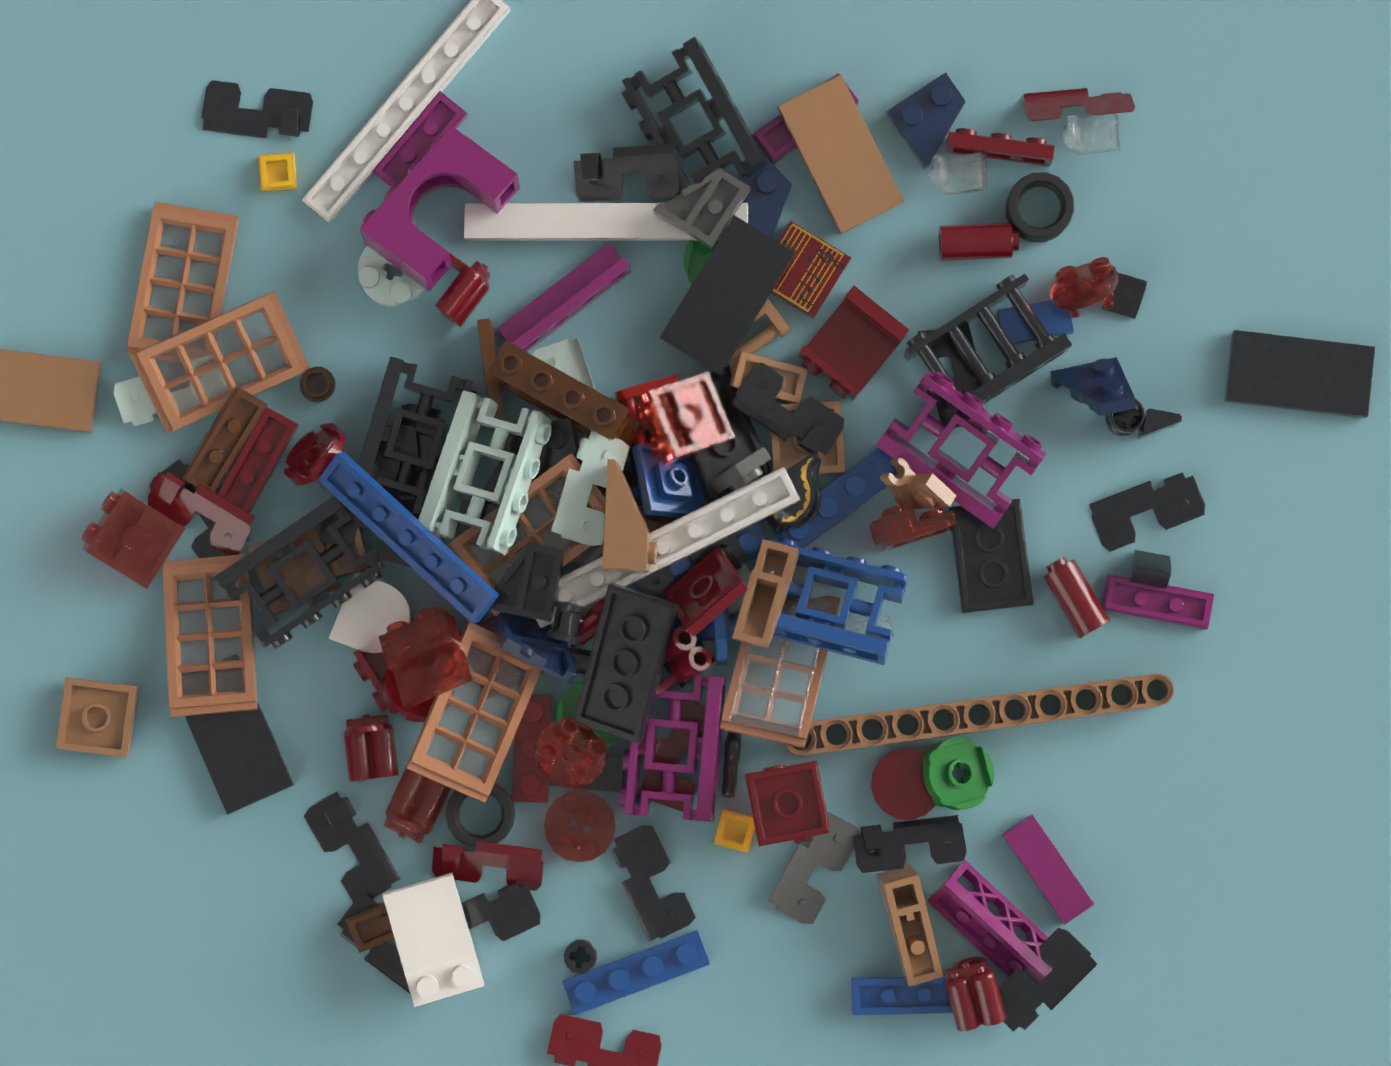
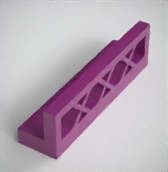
(565, 298)
(991, 933)

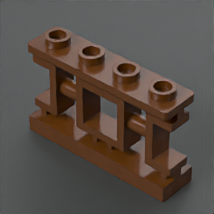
(562, 395)

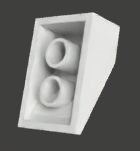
(433, 939)

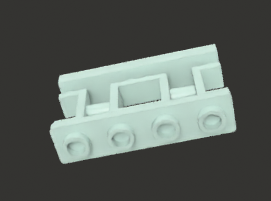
(459, 464)

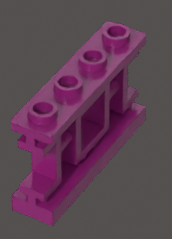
(947, 467)
(701, 748)

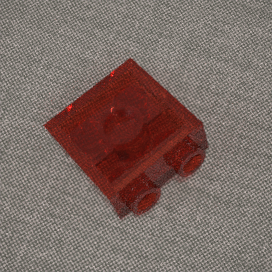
(684, 418)
(902, 527)
(131, 537)
(425, 656)

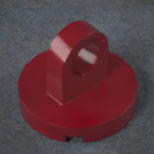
(314, 454)

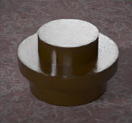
(317, 384)

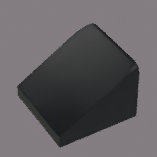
(1127, 296)
(1157, 421)
(1151, 569)

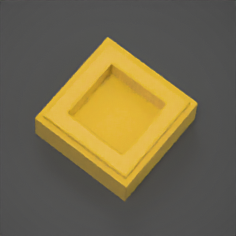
(277, 172)
(734, 831)

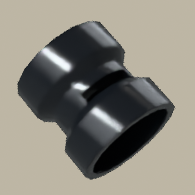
(1132, 418)

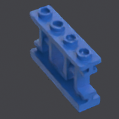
(828, 630)

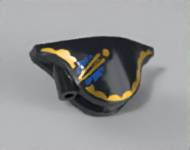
(805, 481)

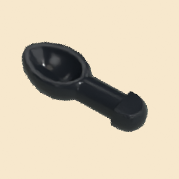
(731, 760)

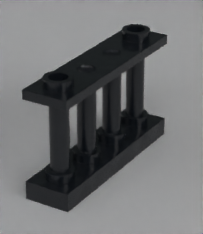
(1018, 364)

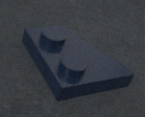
(927, 117)
(766, 197)
(1098, 385)
(530, 643)

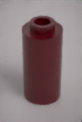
(977, 241)
(1075, 596)

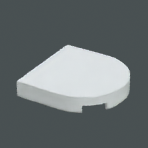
(368, 615)

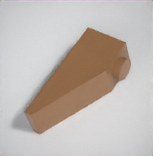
(626, 535)
(910, 924)

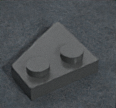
(705, 207)
(742, 472)

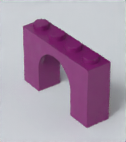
(449, 163)

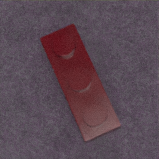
(1000, 147)
(258, 459)
(528, 780)

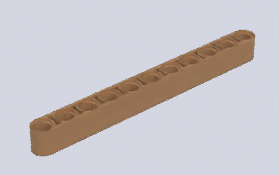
(996, 716)

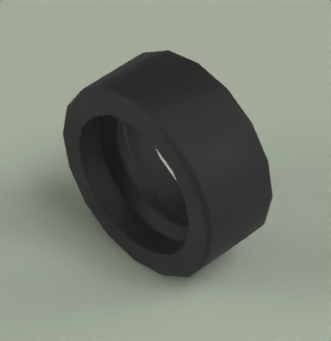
(1048, 181)
(495, 836)

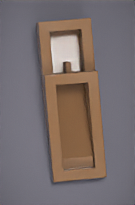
(766, 593)

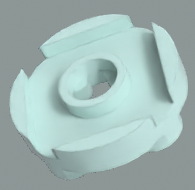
(380, 289)

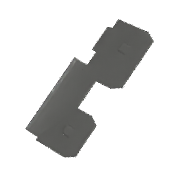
(827, 850)

